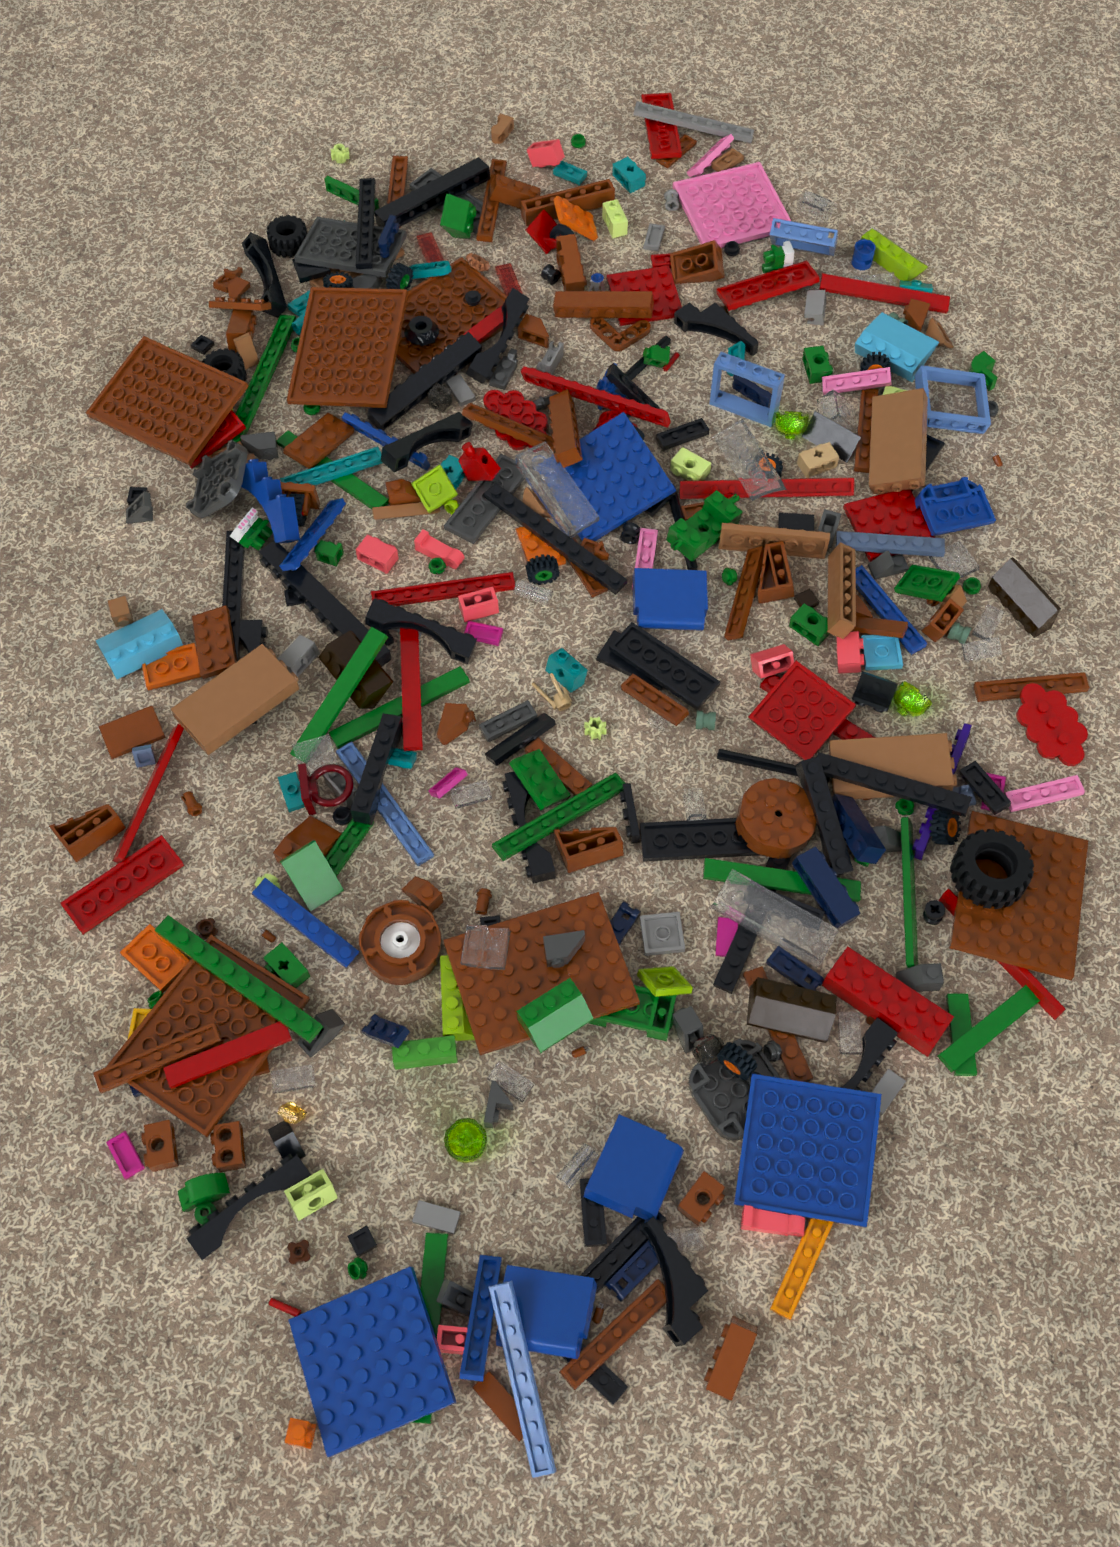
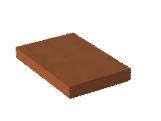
(131, 731)

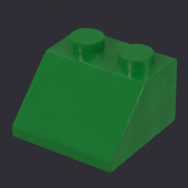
(458, 217)

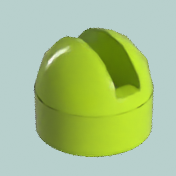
(451, 506)

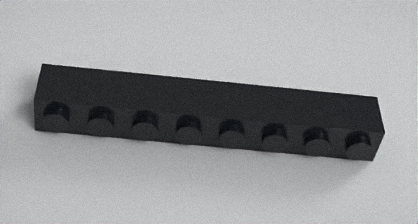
(434, 193)
(417, 385)

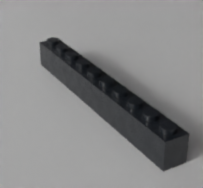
(316, 597)

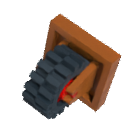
(304, 497)

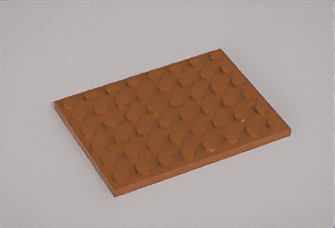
(445, 304)
(348, 347)
(167, 400)
(1044, 923)
(496, 995)
(191, 1003)

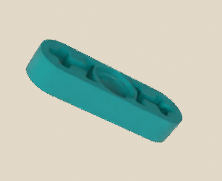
(431, 269)

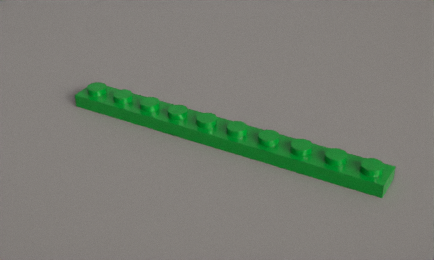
(264, 372)
(239, 979)

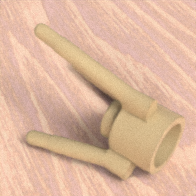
(561, 700)

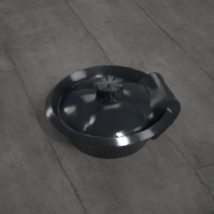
(421, 331)

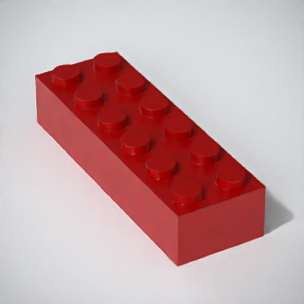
(889, 999)

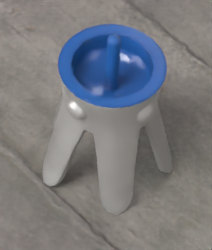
(597, 281)

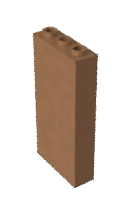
(898, 441)
(235, 698)
(911, 756)

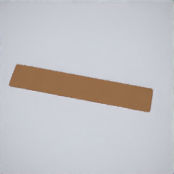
(401, 511)

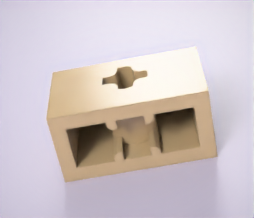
(817, 460)

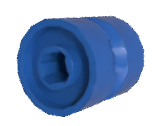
(863, 254)

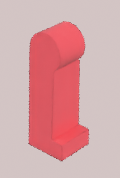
(436, 549)
(772, 1222)

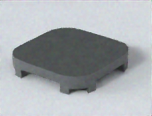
(218, 480)
(724, 1095)

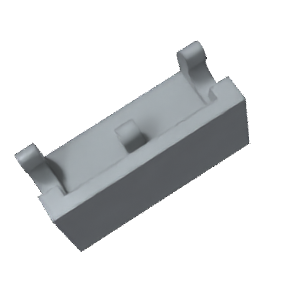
(815, 306)
(551, 358)
(299, 655)
(337, 784)

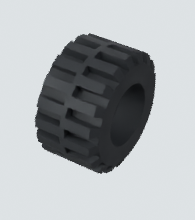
(286, 235)
(228, 361)

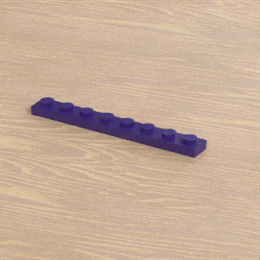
(957, 750)

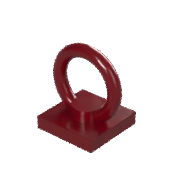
(310, 789)

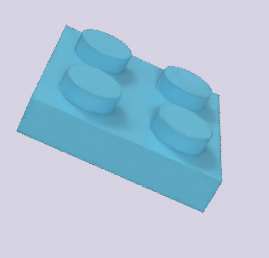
(881, 652)

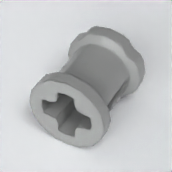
(671, 200)

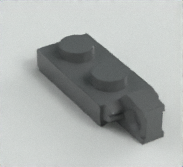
(504, 370)

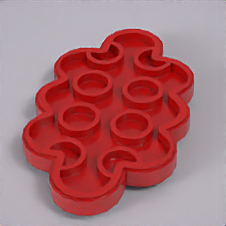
(517, 409)
(1052, 724)

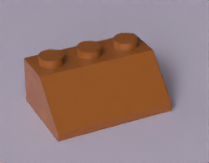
(511, 191)

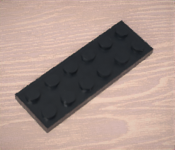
(664, 666)
(692, 840)

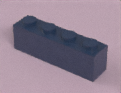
(857, 830)
(826, 888)

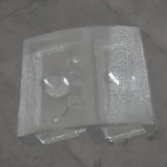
(485, 947)

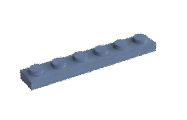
(893, 543)

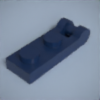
(388, 236)
(752, 391)
(621, 925)
(794, 969)
(385, 1031)
(633, 1271)

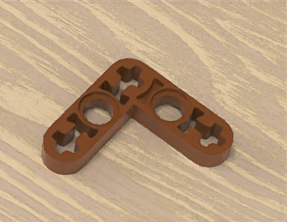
(617, 337)

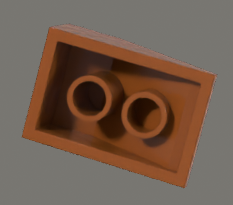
(697, 264)
(307, 831)

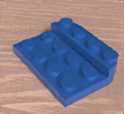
(954, 506)

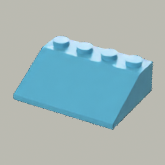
(899, 342)
(139, 643)

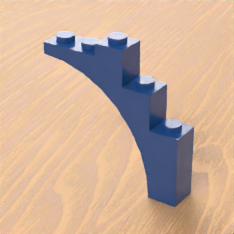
(277, 506)

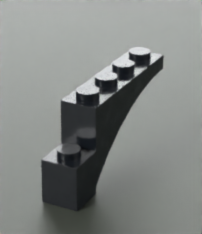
(714, 322)
(681, 1284)

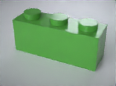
(425, 1052)

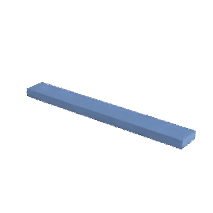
(388, 808)
(522, 1379)

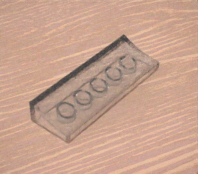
(748, 460)
(556, 489)
(774, 918)

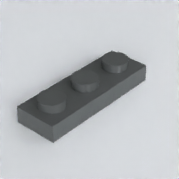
(508, 721)

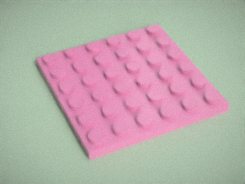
(731, 204)

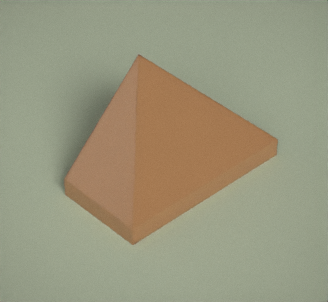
(938, 333)
(534, 503)

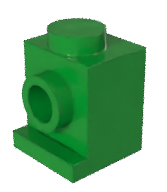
(656, 356)
(329, 552)

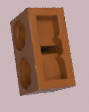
(233, 1145)

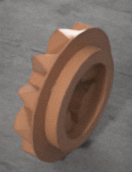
(477, 262)

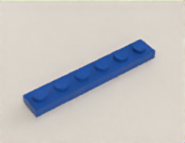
(381, 437)
(312, 535)
(887, 609)
(305, 923)
(480, 1319)

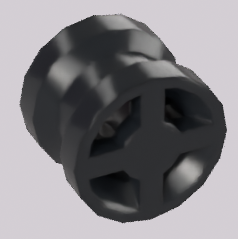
(551, 274)
(630, 533)
(936, 916)

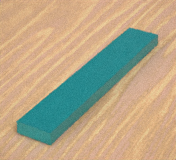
(337, 468)

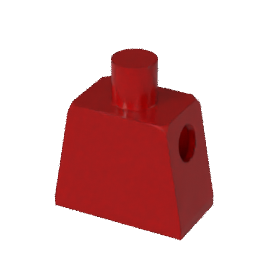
(478, 464)

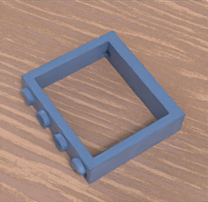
(804, 236)
(751, 372)
(956, 421)

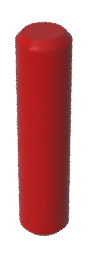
(671, 361)
(284, 1307)

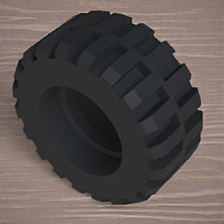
(1002, 850)

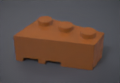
(570, 263)
(240, 323)
(775, 575)
(89, 831)
(588, 847)
(731, 1357)

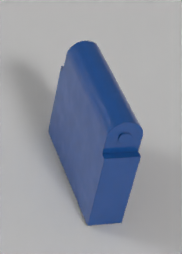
(670, 598)
(634, 1170)
(552, 1309)

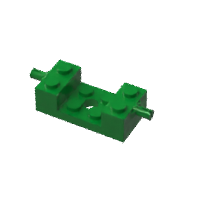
(686, 534)
(651, 1015)

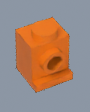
(300, 1433)

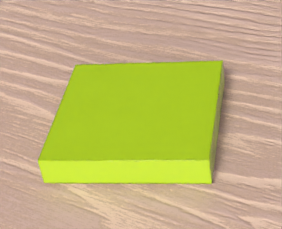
(434, 488)
(664, 981)

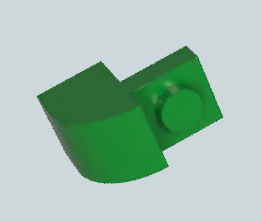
(984, 364)
(203, 1189)

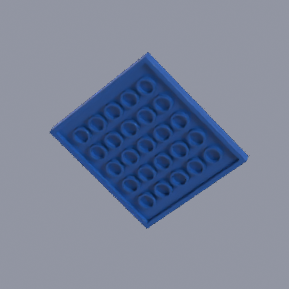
(617, 476)
(808, 1150)
(371, 1361)

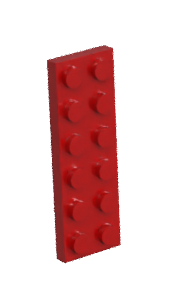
(661, 136)
(768, 285)
(122, 884)

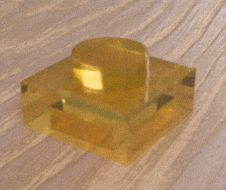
(291, 1113)

